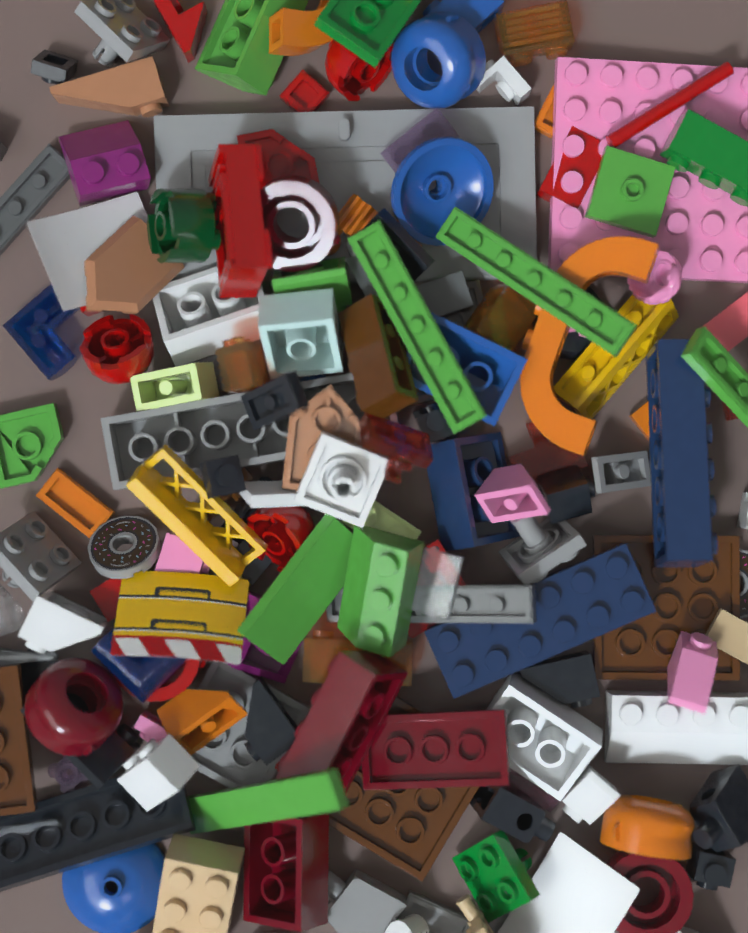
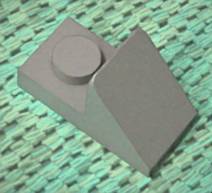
(621, 471)

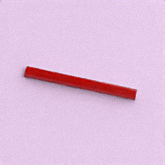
(669, 105)

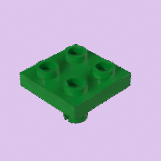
(496, 875)

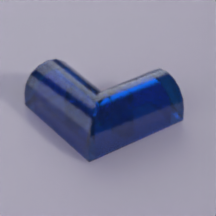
(36, 334)
(138, 673)

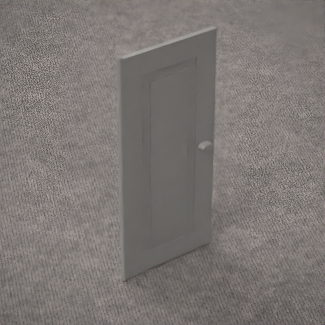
(350, 162)

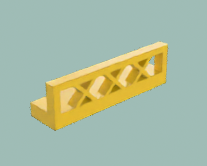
(599, 374)
(187, 522)

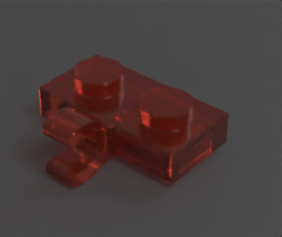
(399, 442)
(545, 455)

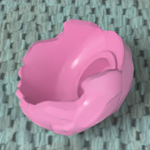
(663, 281)

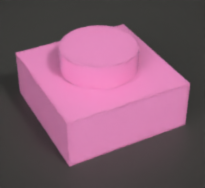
(150, 727)

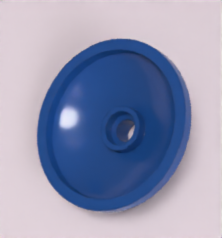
(461, 182)
(128, 908)

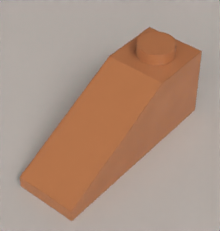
(125, 89)

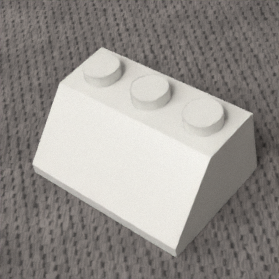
(198, 320)
(545, 736)

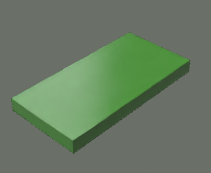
(300, 591)

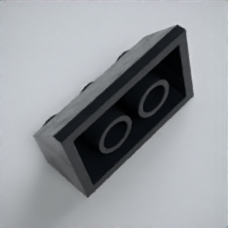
(109, 756)

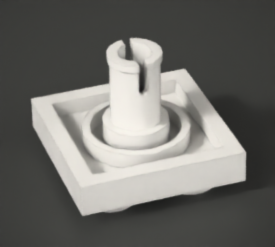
(341, 479)

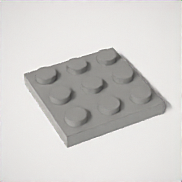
(226, 756)

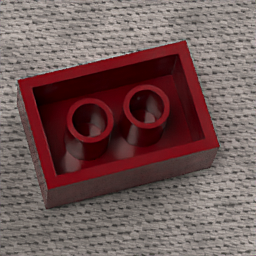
(287, 872)

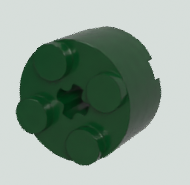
(183, 225)

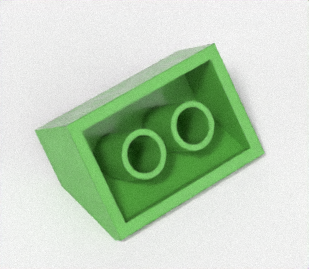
(240, 45)
(379, 590)

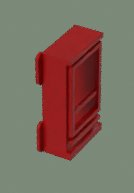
(245, 243)

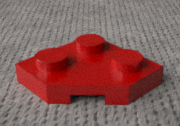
(280, 156)

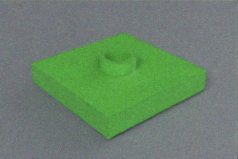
(630, 191)

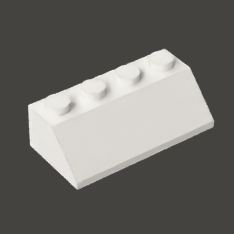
(651, 730)

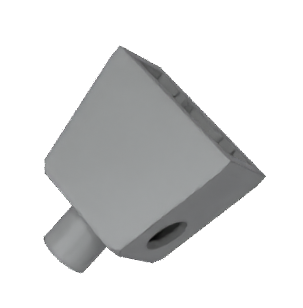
(362, 903)

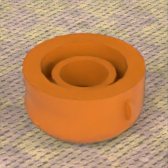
(648, 827)

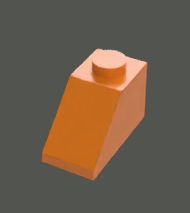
(199, 717)

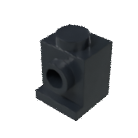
(432, 421)
(710, 867)

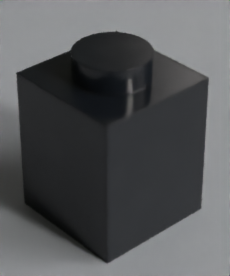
(566, 493)

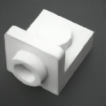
(510, 82)

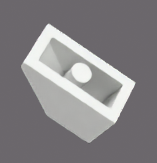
(589, 796)

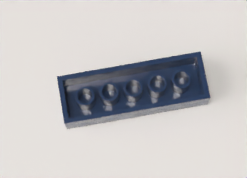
(679, 459)
(570, 610)

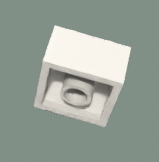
(59, 622)

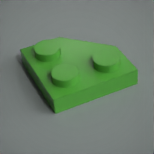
(28, 443)

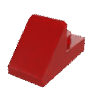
(185, 26)

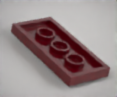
(439, 751)

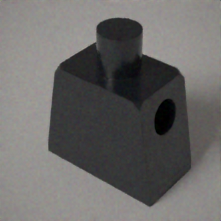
(722, 810)
(512, 812)

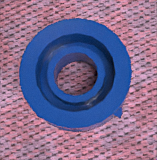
(458, 50)

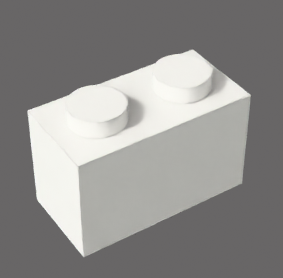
(157, 771)

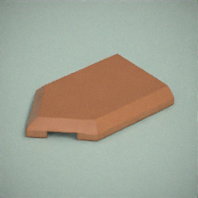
(125, 272)
(327, 414)

